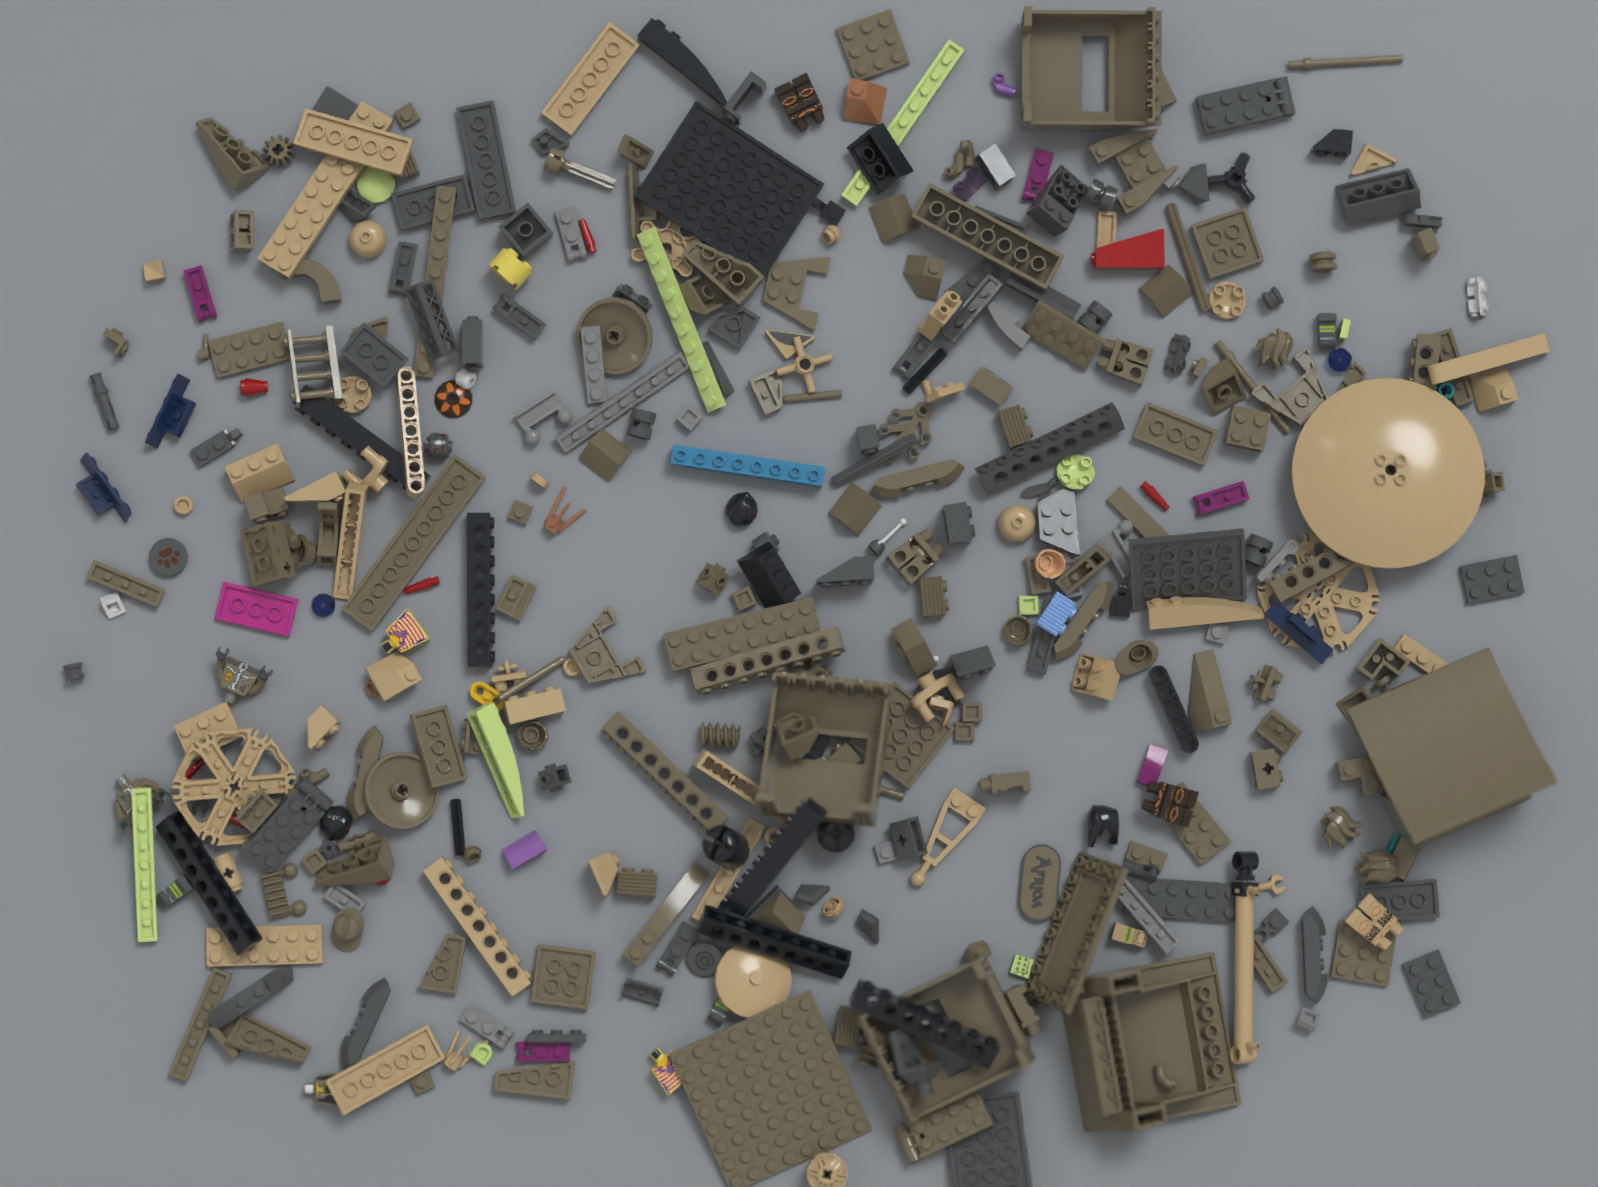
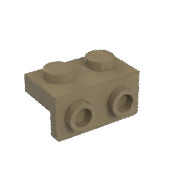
(1278, 731)
(256, 811)

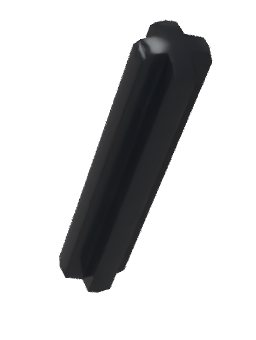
(924, 371)
(458, 830)

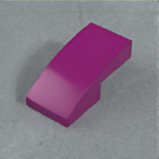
(1152, 765)

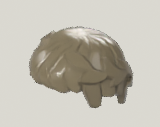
(532, 735)

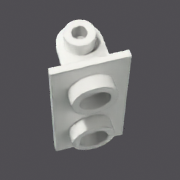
(1477, 289)

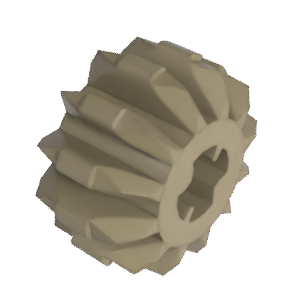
(272, 155)

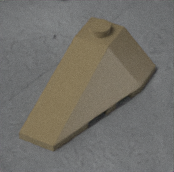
(234, 160)
(729, 275)
(1207, 696)
(363, 866)

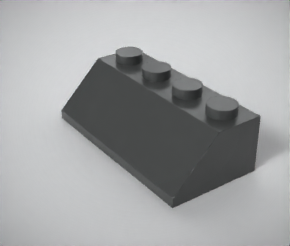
(1378, 196)

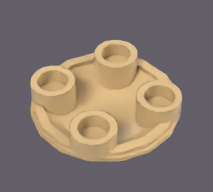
(1227, 300)
(355, 394)

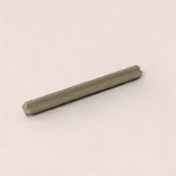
(1188, 257)

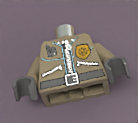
(239, 676)
(124, 798)

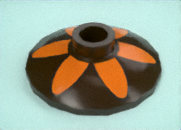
(456, 408)

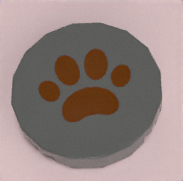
(168, 557)

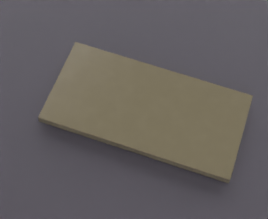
(1075, 932)

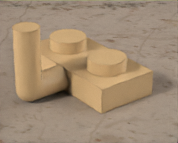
(938, 392)

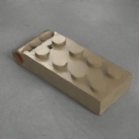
(944, 1127)

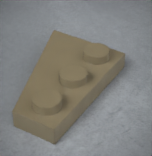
(446, 967)

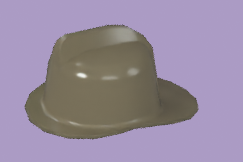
(304, 554)
(1136, 656)
(347, 929)

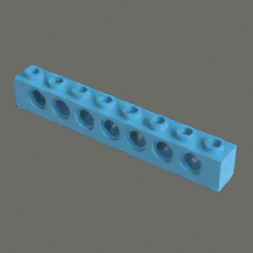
(747, 465)

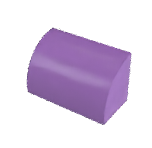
(524, 849)

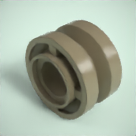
(1323, 262)

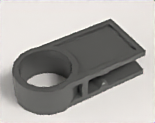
(1422, 221)

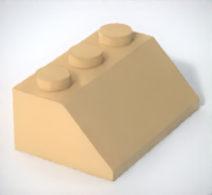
(260, 472)

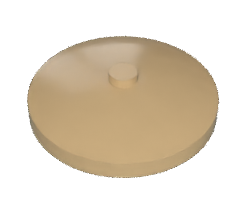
(751, 981)

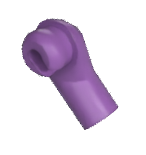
(1001, 86)

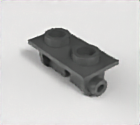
(627, 292)
(1177, 362)

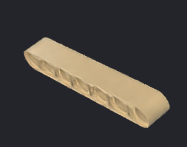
(1488, 358)
(410, 423)

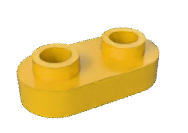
(487, 696)

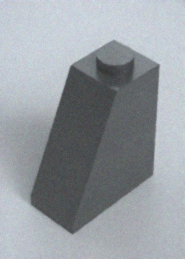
(472, 342)

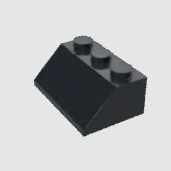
(880, 158)
(769, 576)

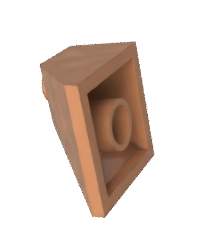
(864, 102)

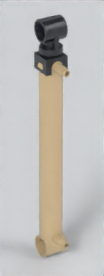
(1244, 1048)

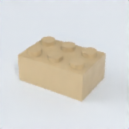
(216, 718)

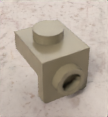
(115, 335)

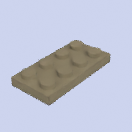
(1062, 334)
(249, 350)
(1175, 434)
(438, 746)
(1203, 835)

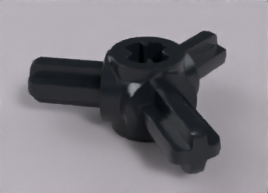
(1238, 171)

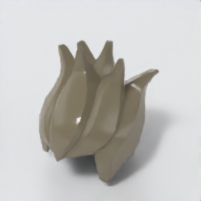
(1275, 349)
(1339, 827)
(1377, 867)

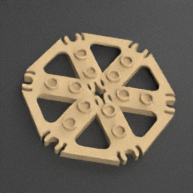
(1335, 597)
(223, 771)

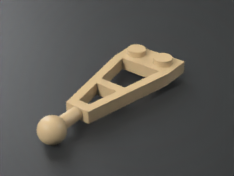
(965, 807)

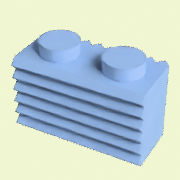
(1056, 614)

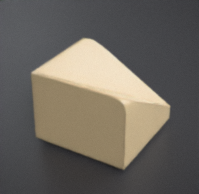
(154, 271)

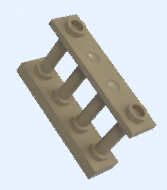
(328, 356)

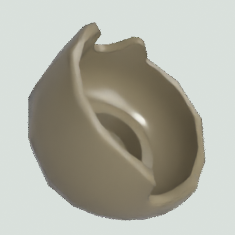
(1018, 630)

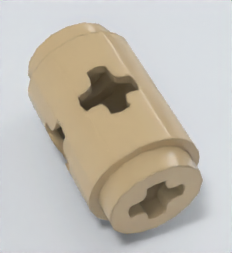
(228, 862)

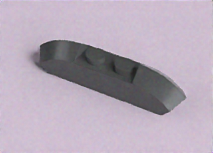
(1312, 929)
(250, 996)
(354, 1046)

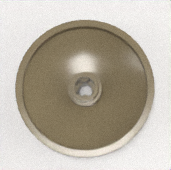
(634, 330)
(395, 809)

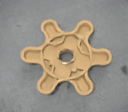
(672, 236)

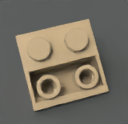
(1096, 677)
(320, 726)

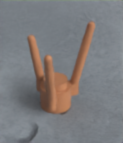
(554, 523)

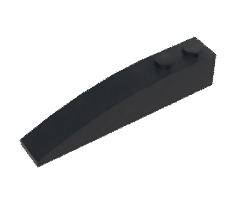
(675, 53)

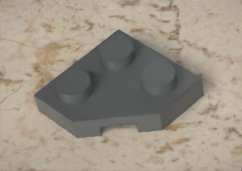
(734, 326)

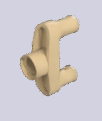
(374, 478)
(930, 686)

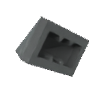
(1196, 184)
(356, 206)

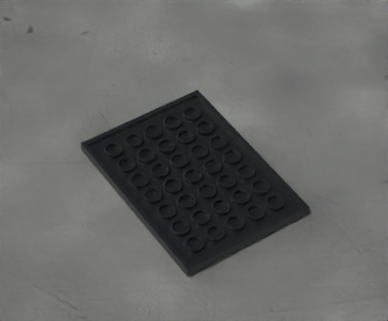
(729, 189)

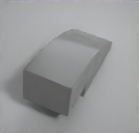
(1006, 324)

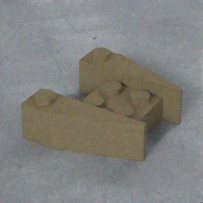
(1137, 163)

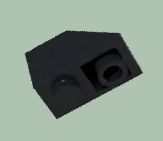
(1336, 143)

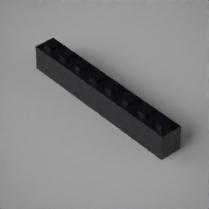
(354, 435)
(775, 858)

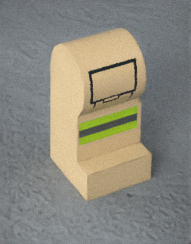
(1129, 935)

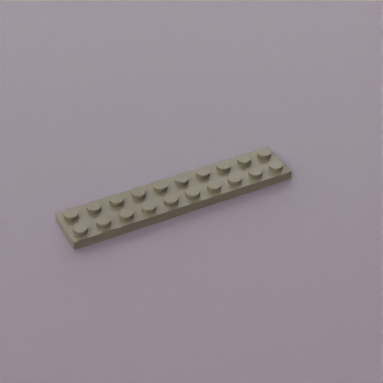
(413, 543)

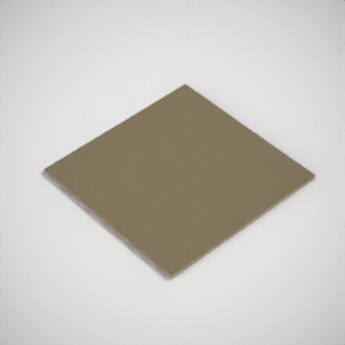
(770, 1091)

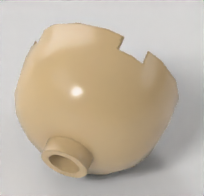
(368, 239)
(1016, 523)

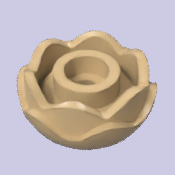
(833, 908)

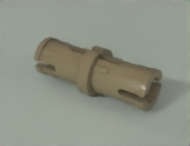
(356, 841)

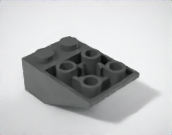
(1058, 201)
(856, 569)
(971, 662)

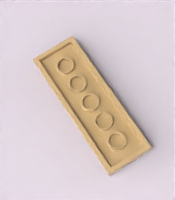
(590, 79)
(353, 142)
(279, 946)
(385, 1069)

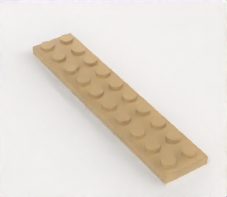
(317, 202)

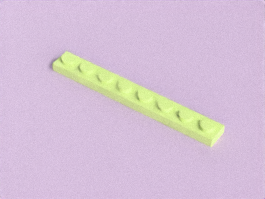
(144, 864)

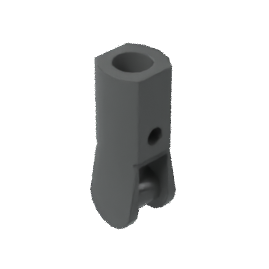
(1146, 872)

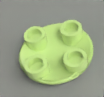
(375, 185)
(1075, 471)

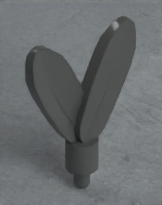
(1043, 489)

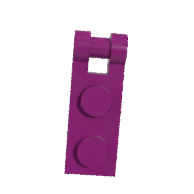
(1038, 173)
(200, 292)
(1221, 497)
(543, 1051)

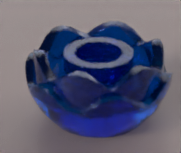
(1345, 357)
(329, 606)

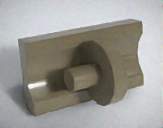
(1263, 682)

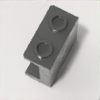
(751, 82)

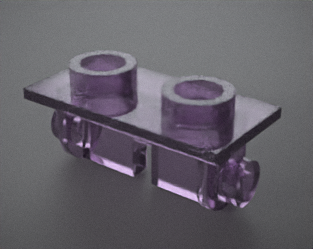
(972, 178)

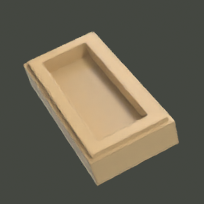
(1106, 228)

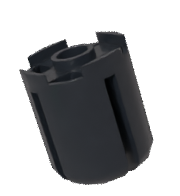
(835, 845)
(718, 851)

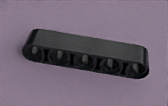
(1180, 716)

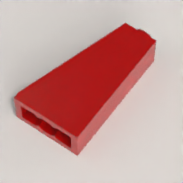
(1134, 253)

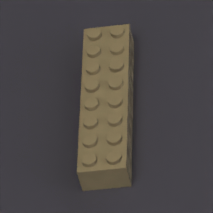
(987, 237)
(740, 633)

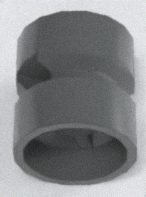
(1096, 190)
(1095, 317)
(641, 424)
(1257, 549)

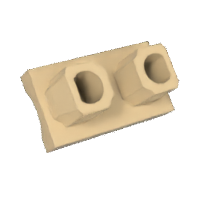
(500, 679)

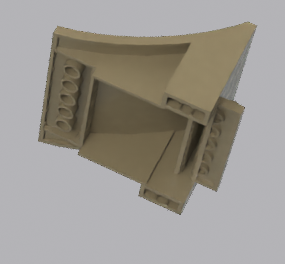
(1450, 748)
(1148, 1018)

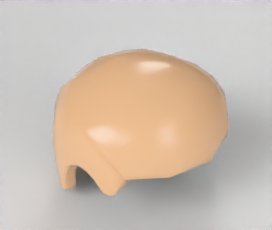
(1049, 563)

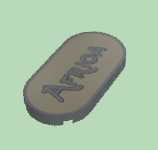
(1039, 882)

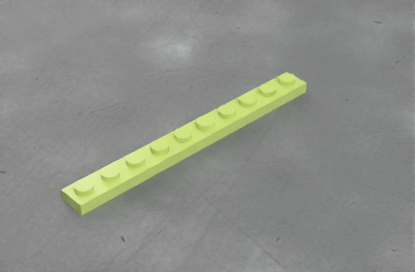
(910, 111)
(681, 319)

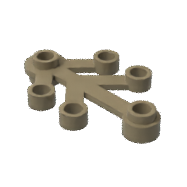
(908, 428)

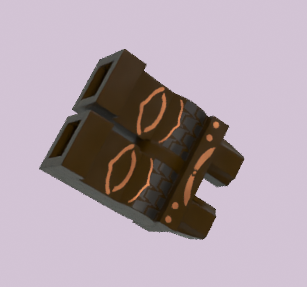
(802, 108)
(1165, 800)

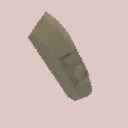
(892, 484)
(1098, 599)
(371, 748)

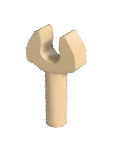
(1271, 884)

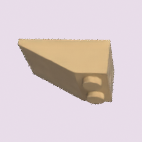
(328, 488)

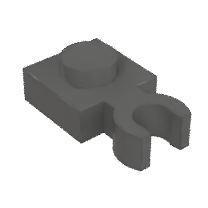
(1273, 922)

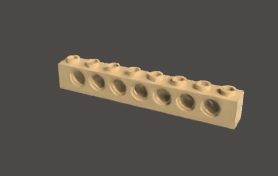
(434, 874)

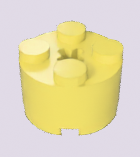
(510, 268)

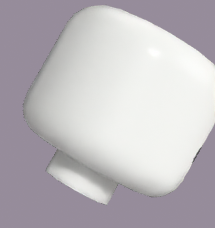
(465, 378)

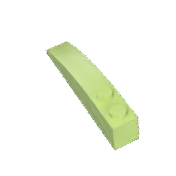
(499, 755)

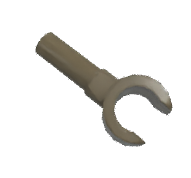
(204, 354)

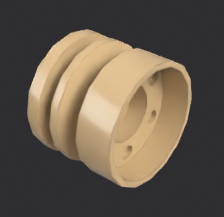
(827, 1161)

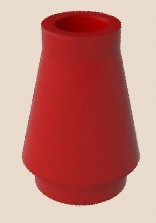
(252, 387)

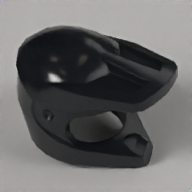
(1102, 818)

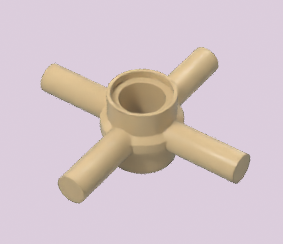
(812, 362)

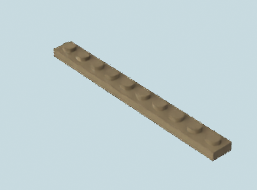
(436, 266)

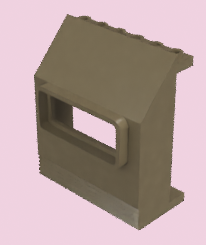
(1054, 69)
(841, 710)
(976, 1001)

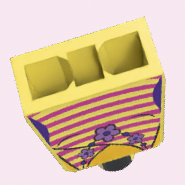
(405, 634)
(665, 1071)

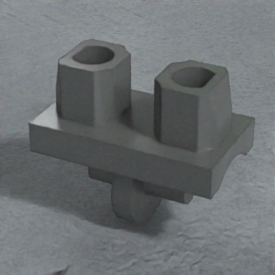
(759, 736)

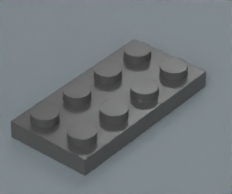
(417, 204)
(1406, 898)

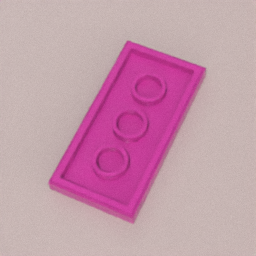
(256, 609)

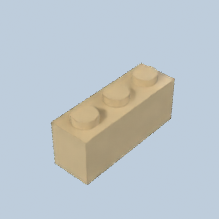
(533, 705)

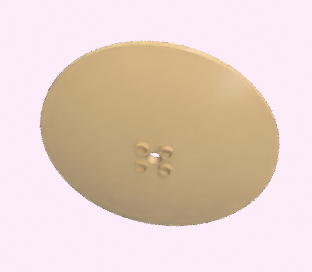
(1378, 515)

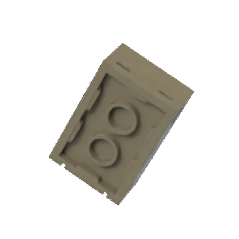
(268, 553)

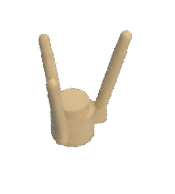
(454, 1059)

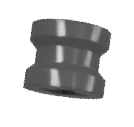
(1272, 298)
(74, 671)

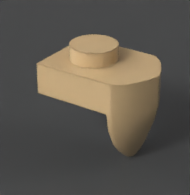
(939, 704)

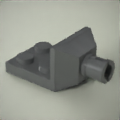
(909, 1062)

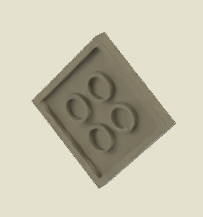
(873, 45)
(1227, 243)
(1359, 959)
(563, 976)

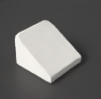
(112, 605)

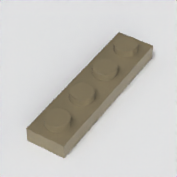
(1449, 350)
(126, 583)

